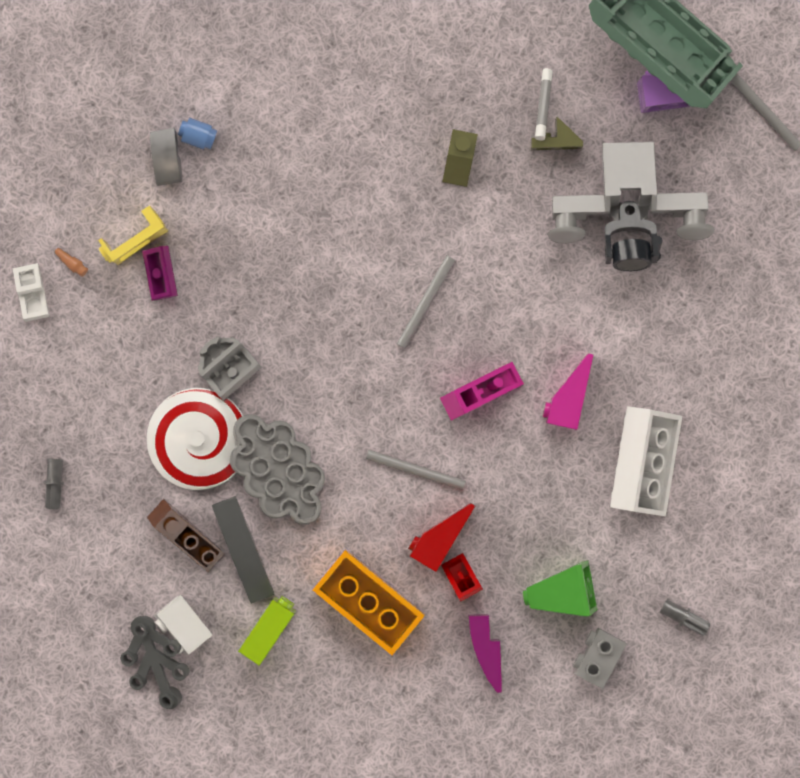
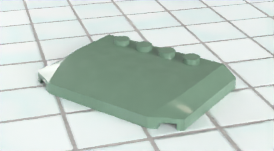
(670, 45)

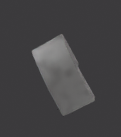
(165, 156)

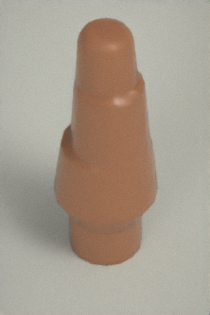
(72, 263)

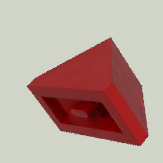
(461, 577)

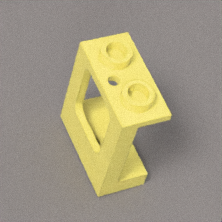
(137, 242)

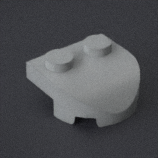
(226, 365)

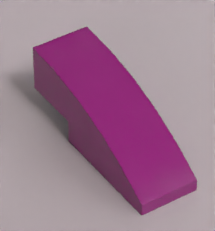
(486, 649)

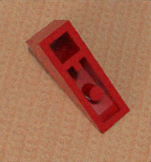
(437, 541)

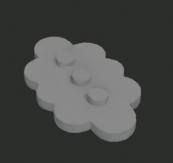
(277, 469)

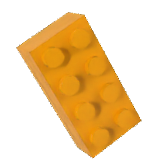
(368, 602)

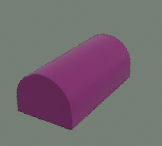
(160, 273)

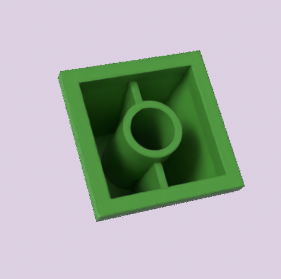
(564, 592)

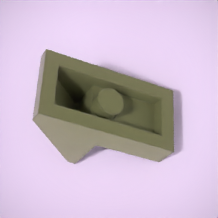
(564, 139)

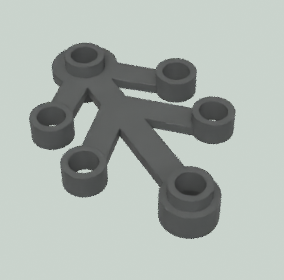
(155, 659)

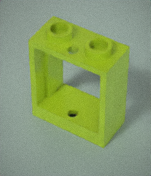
(268, 629)

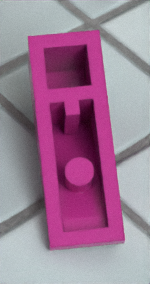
(481, 391)
(568, 401)

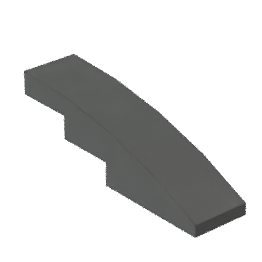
(243, 549)

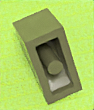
(459, 158)

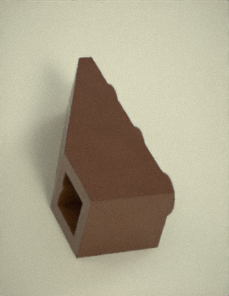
(185, 535)

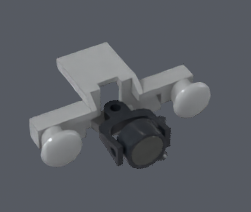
(630, 168)

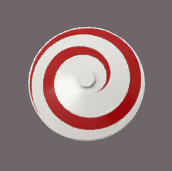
(193, 438)

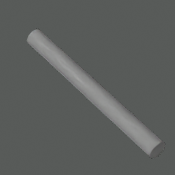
(765, 111)
(425, 302)
(415, 469)

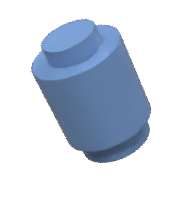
(197, 133)

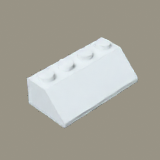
(646, 461)

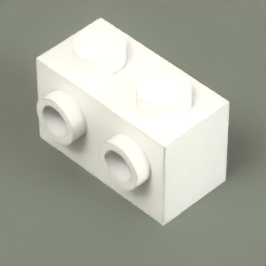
(182, 625)

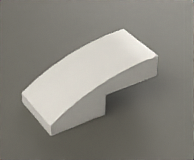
(31, 292)

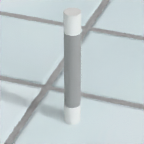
(543, 104)

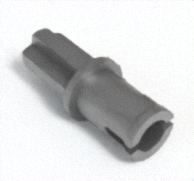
(53, 483)
(685, 617)

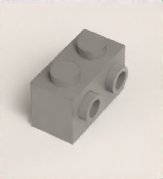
(599, 657)

